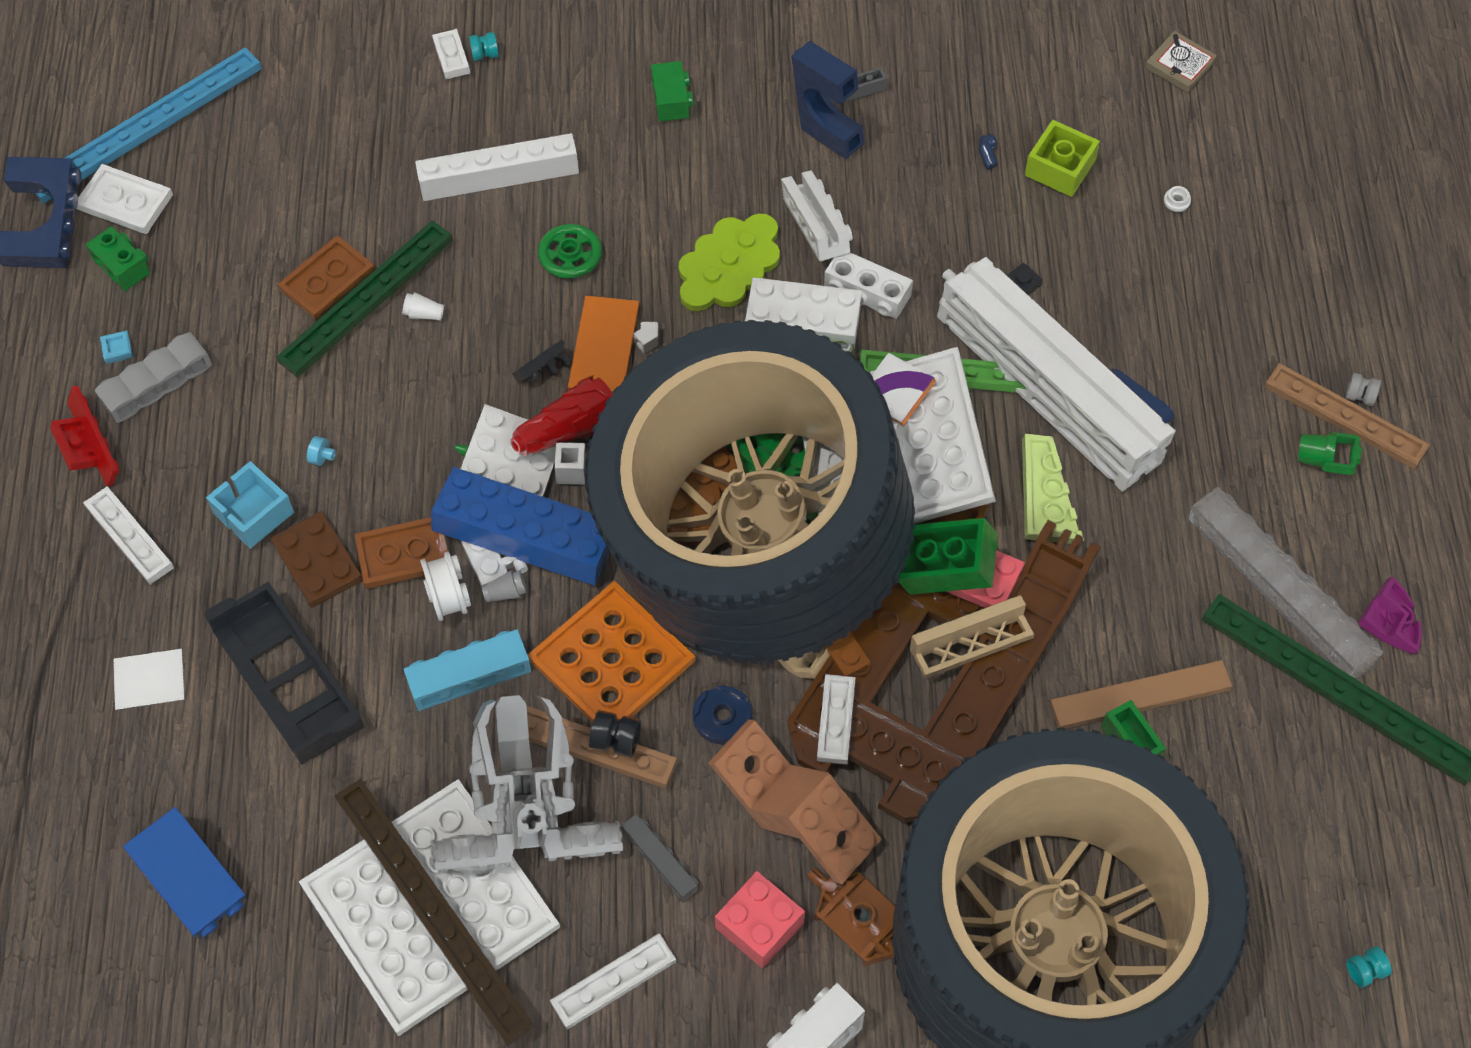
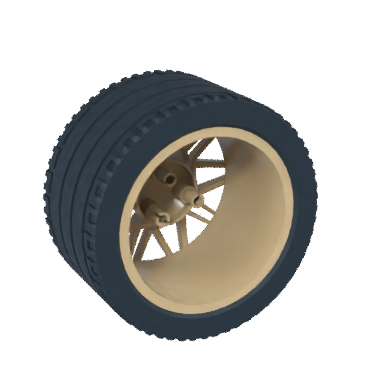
(785, 580)
(1104, 796)

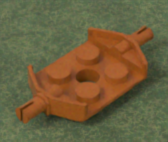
(836, 910)

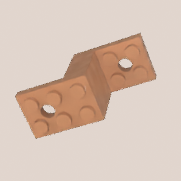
(795, 801)

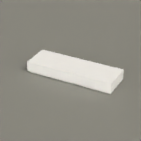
(836, 719)

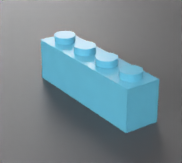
(467, 669)

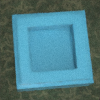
(116, 347)

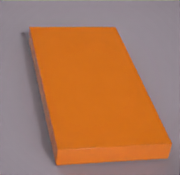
(604, 340)

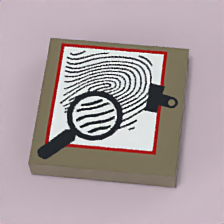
(1180, 61)

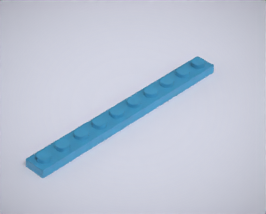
(163, 113)

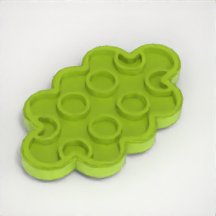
(727, 262)

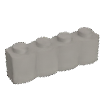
(153, 377)

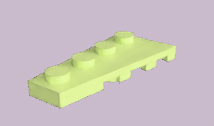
(1045, 490)

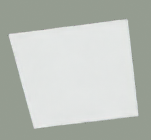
(148, 679)

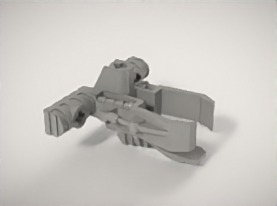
(522, 797)

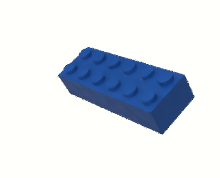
(520, 525)

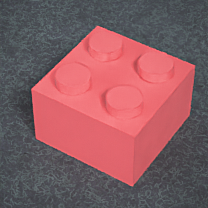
(759, 919)

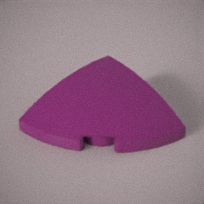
(1391, 617)

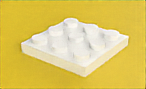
(495, 459)

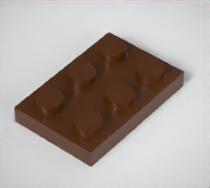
(316, 559)

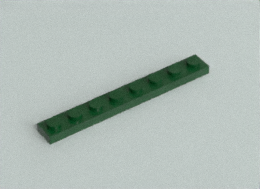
(364, 299)

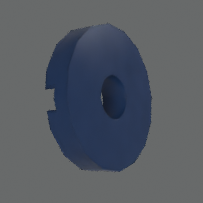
(721, 698)

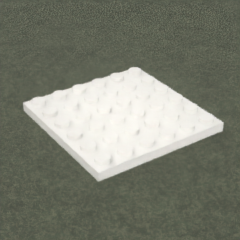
(937, 444)
(386, 937)

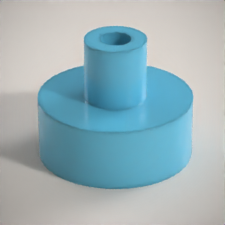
(319, 451)

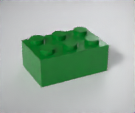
(950, 557)

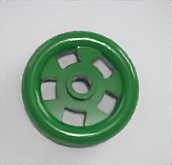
(558, 235)

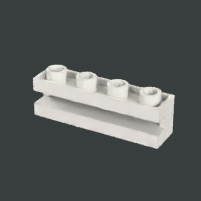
(817, 216)

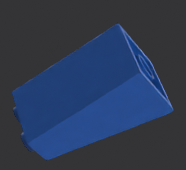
(185, 873)

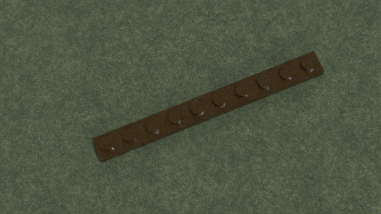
(435, 913)

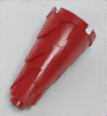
(564, 419)

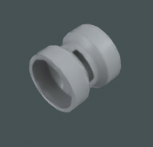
(1356, 388)

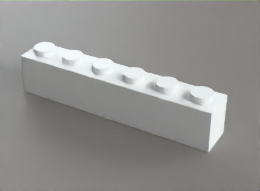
(497, 167)

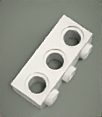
(854, 272)

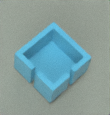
(256, 509)

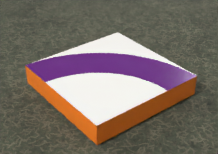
(902, 387)

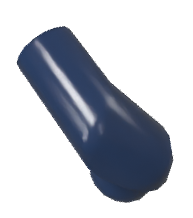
(986, 146)

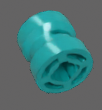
(483, 46)
(1368, 967)

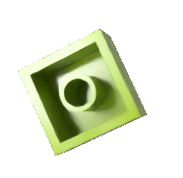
(1062, 158)

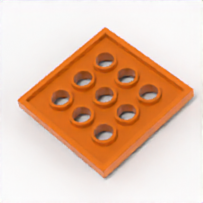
(591, 620)

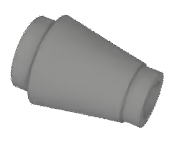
(505, 587)

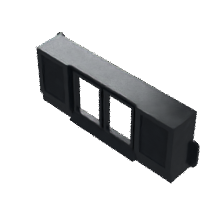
(256, 626)

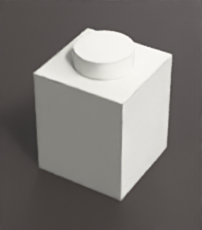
(570, 463)

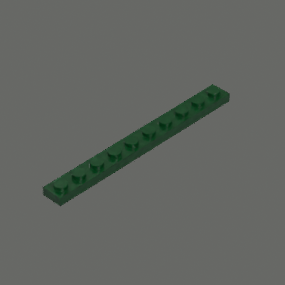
(1340, 688)

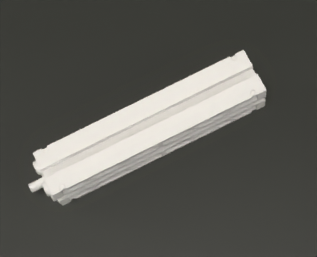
(1059, 373)

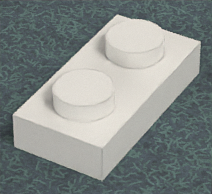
(451, 54)

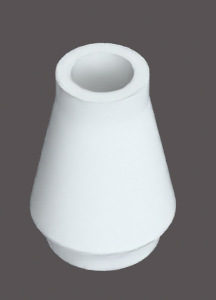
(420, 307)

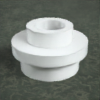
(1177, 193)

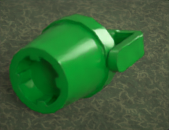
(1320, 451)

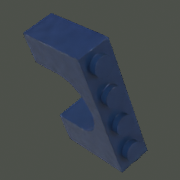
(817, 78)
(50, 243)

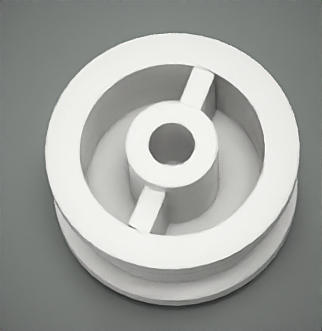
(444, 587)

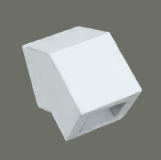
(647, 336)

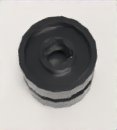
(615, 733)

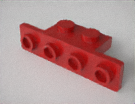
(82, 440)

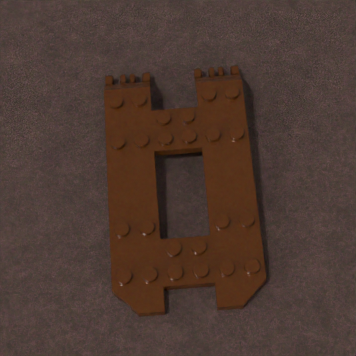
(977, 698)

